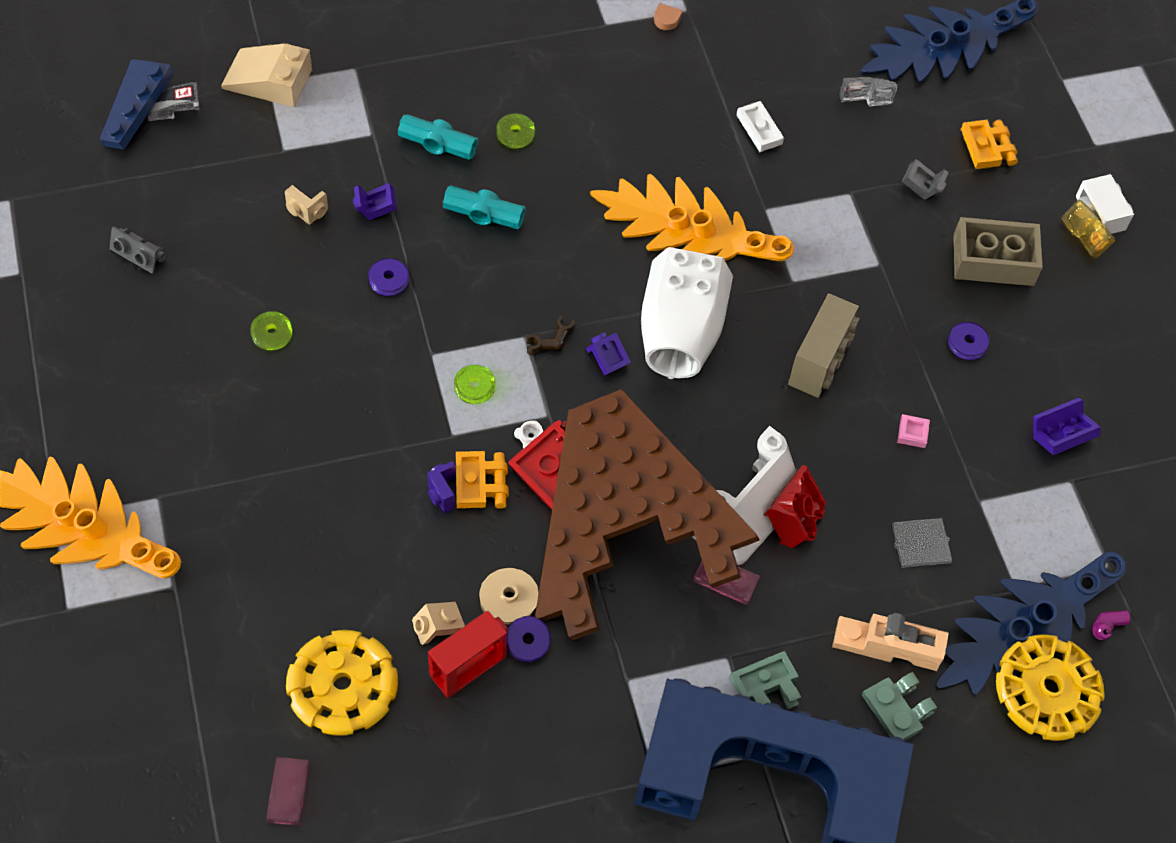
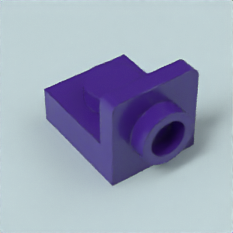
(608, 352)

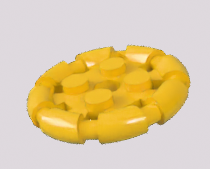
(337, 665)
(1043, 702)

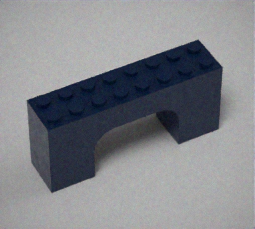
(701, 726)

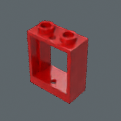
(468, 653)

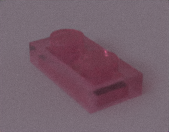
(738, 589)
(287, 791)

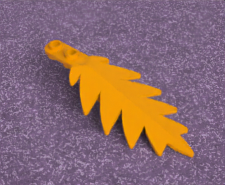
(705, 230)
(78, 520)

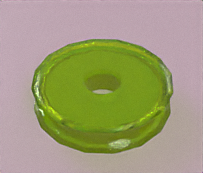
(515, 139)
(273, 340)
(470, 374)

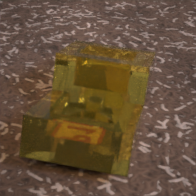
(1088, 228)

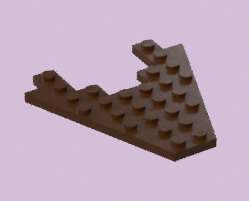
(617, 478)

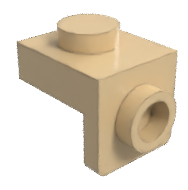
(304, 207)
(437, 620)

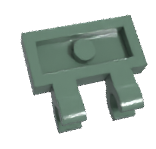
(766, 677)
(892, 710)

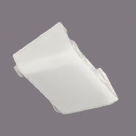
(774, 473)

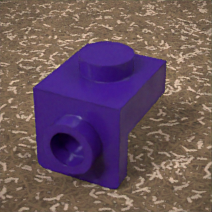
(375, 202)
(438, 488)

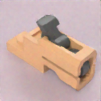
(892, 638)

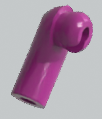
(1107, 620)

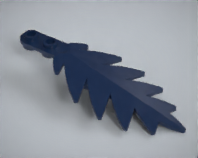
(945, 40)
(1044, 612)

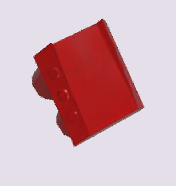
(797, 509)

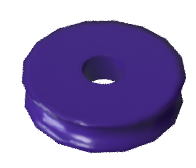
(391, 286)
(970, 331)
(539, 632)

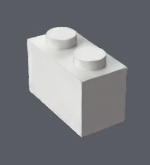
(1107, 202)

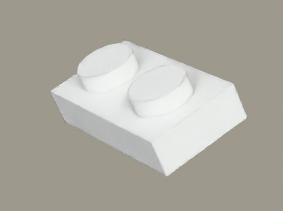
(760, 126)

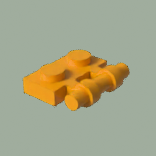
(982, 143)
(471, 479)

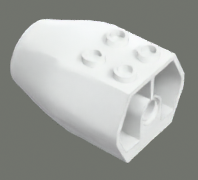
(684, 310)

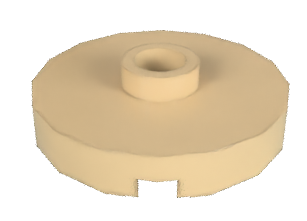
(509, 580)

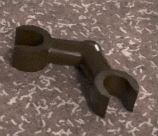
(548, 344)

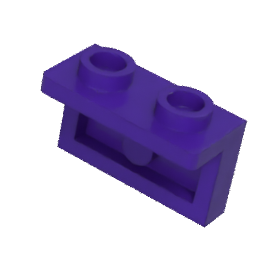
(1064, 427)

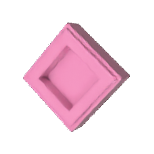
(913, 431)

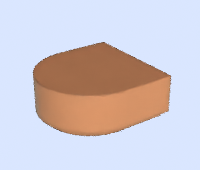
(667, 17)

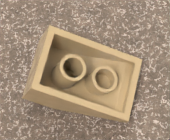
(270, 73)

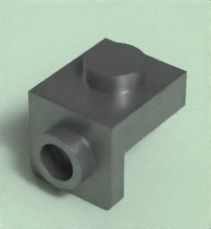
(923, 180)

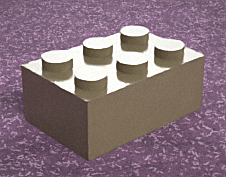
(997, 251)
(824, 346)

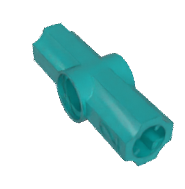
(437, 136)
(484, 207)

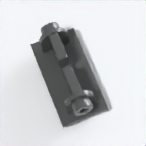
(133, 249)

